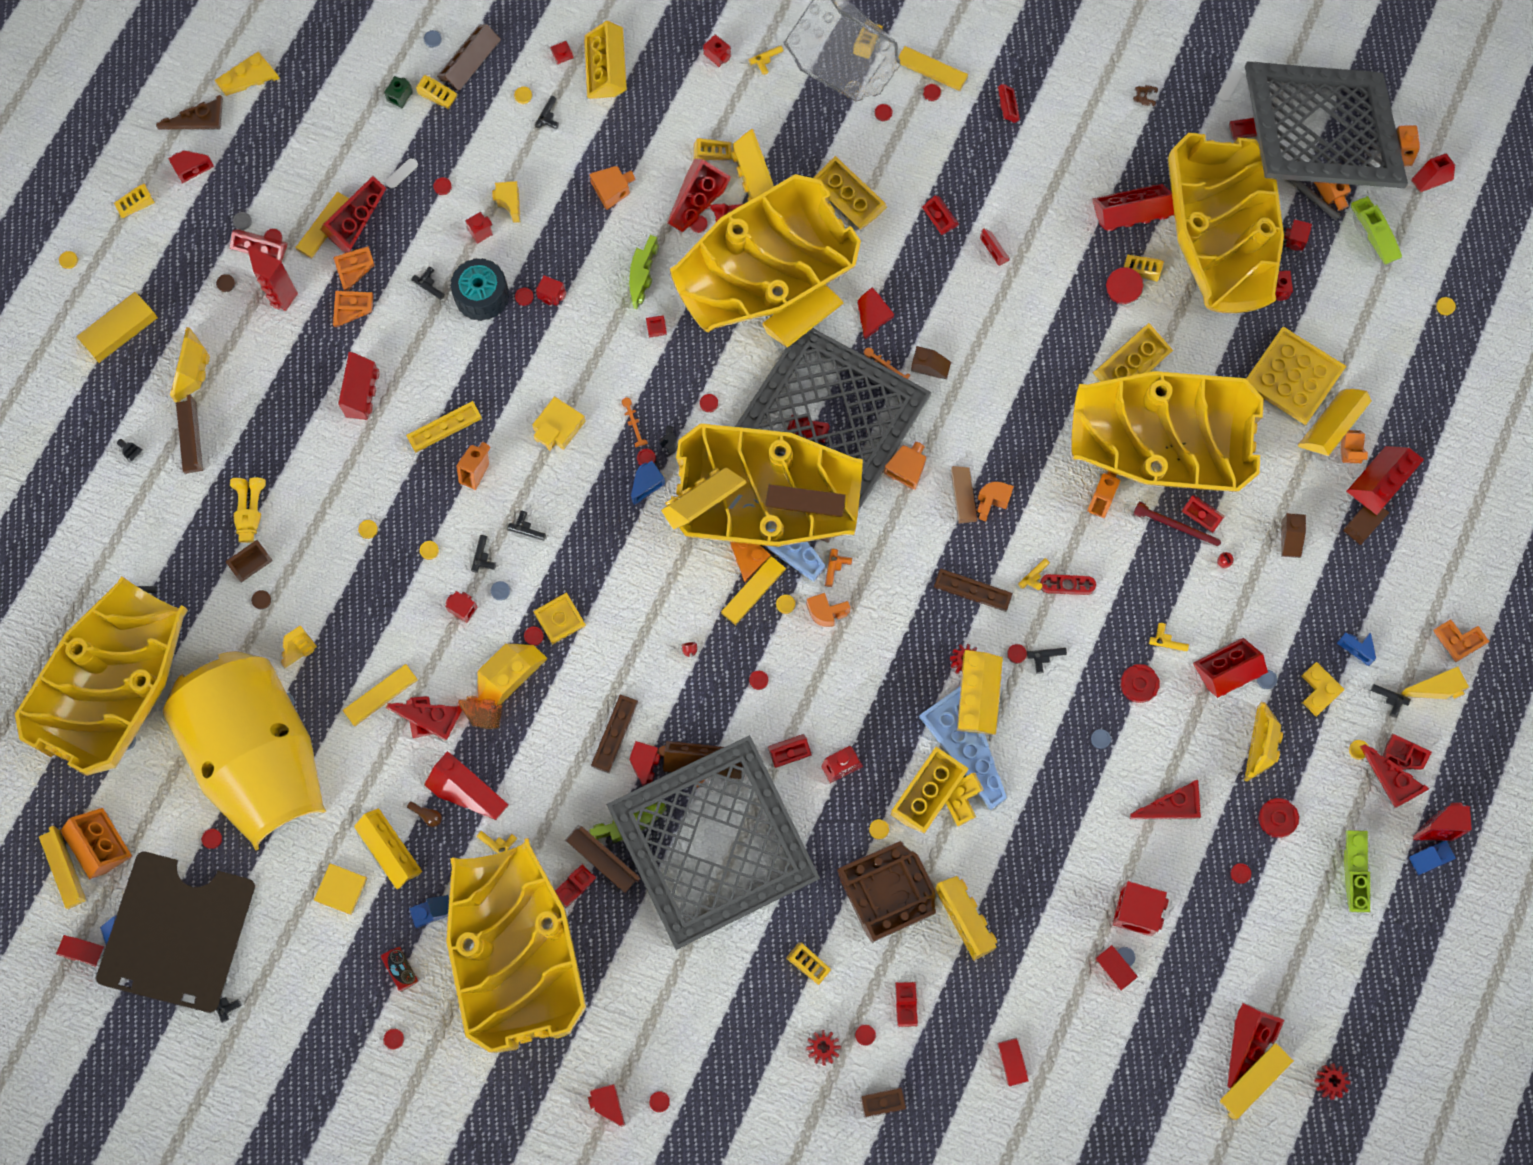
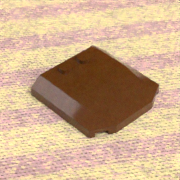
(888, 890)

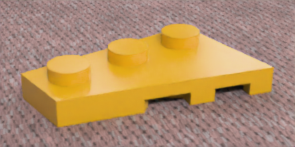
(247, 73)
(296, 645)

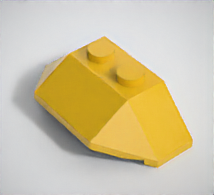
(190, 367)
(507, 671)
(1264, 742)

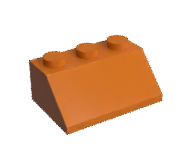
(95, 842)

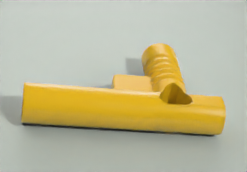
(765, 58)
(1033, 576)
(1166, 640)
(499, 843)

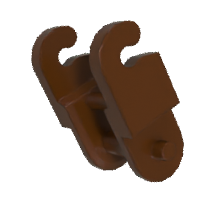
(1145, 90)

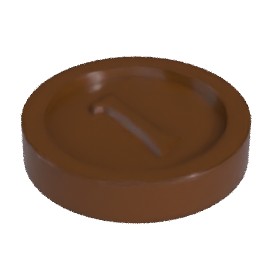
(225, 283)
(261, 599)

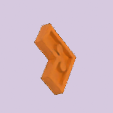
(1458, 644)

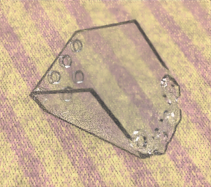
(843, 49)

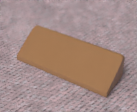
(963, 494)

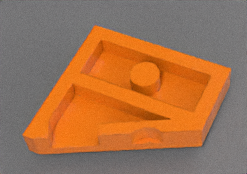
(353, 266)
(351, 306)
(749, 558)

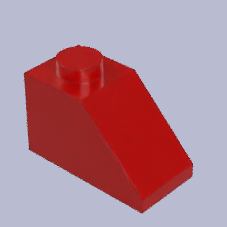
(190, 164)
(606, 1103)

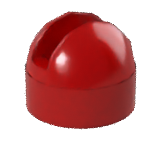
(1222, 561)
(689, 647)

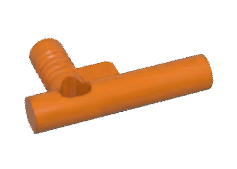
(835, 565)

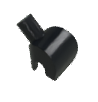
(669, 441)
(129, 449)

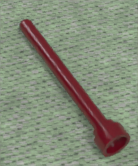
(1143, 510)

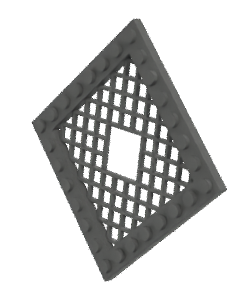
(1275, 166)
(867, 369)
(623, 812)

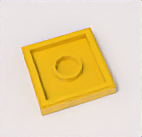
(559, 618)
(340, 889)

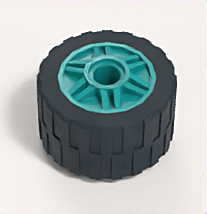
(479, 289)

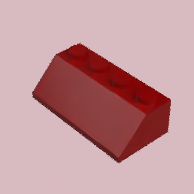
(1134, 207)
(272, 278)
(1384, 477)

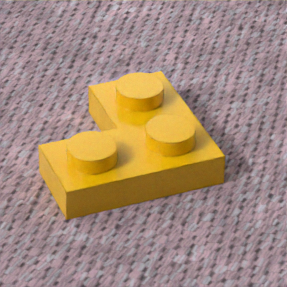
(1325, 689)
(958, 801)

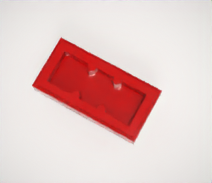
(1008, 103)
(1243, 128)

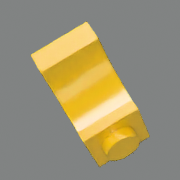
(507, 196)

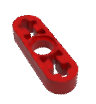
(1073, 578)

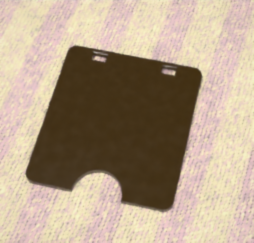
(175, 934)

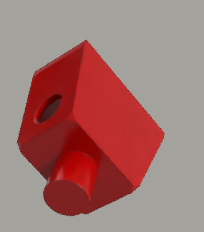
(841, 764)

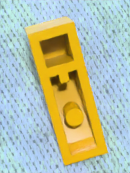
(1440, 686)

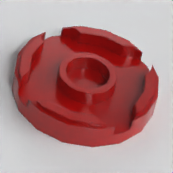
(1124, 285)
(1139, 683)
(1278, 817)

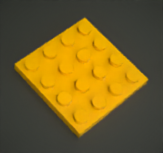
(1295, 375)

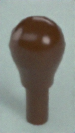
(429, 816)

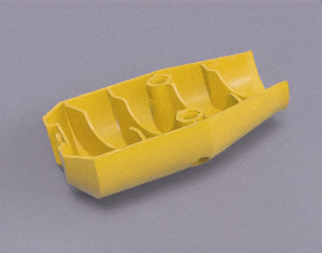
(1227, 221)
(782, 253)
(1128, 426)
(755, 459)
(102, 680)
(234, 738)
(520, 972)

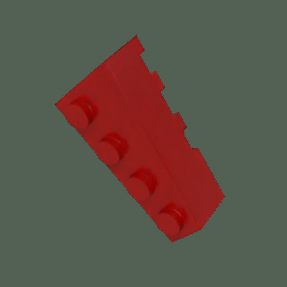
(349, 220)

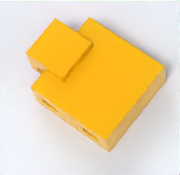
(557, 424)

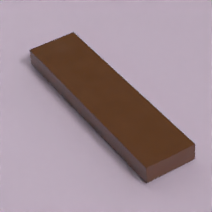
(973, 590)
(614, 733)

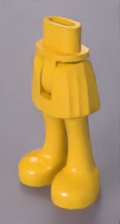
(246, 519)

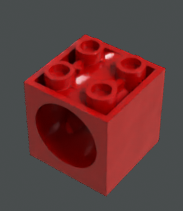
(1140, 909)

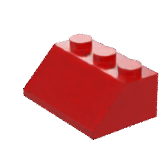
(358, 387)
(1231, 667)
(1446, 824)

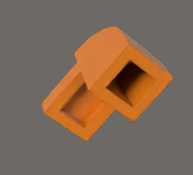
(1353, 447)
(993, 494)
(825, 614)

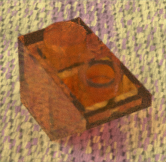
(481, 713)

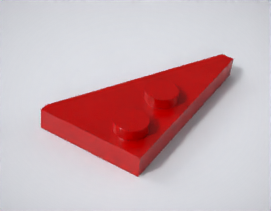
(433, 718)
(1396, 783)
(1180, 804)

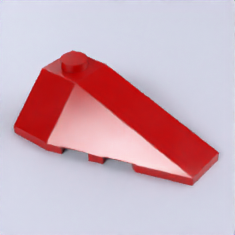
(699, 189)
(457, 784)
(1251, 1037)

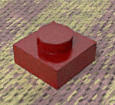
(561, 52)
(656, 326)

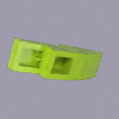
(1378, 229)
(640, 270)
(601, 830)
(1356, 871)

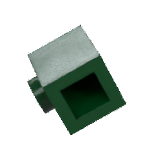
(398, 91)

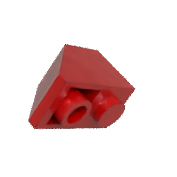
(1434, 173)
(643, 760)

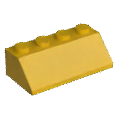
(605, 61)
(751, 165)
(701, 497)
(979, 692)
(929, 791)
(965, 917)

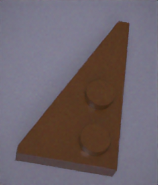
(198, 117)

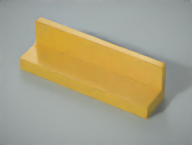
(387, 848)
(62, 868)
(1256, 1081)

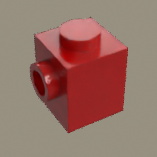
(717, 50)
(479, 227)
(1297, 235)
(1284, 286)
(550, 291)
(461, 605)

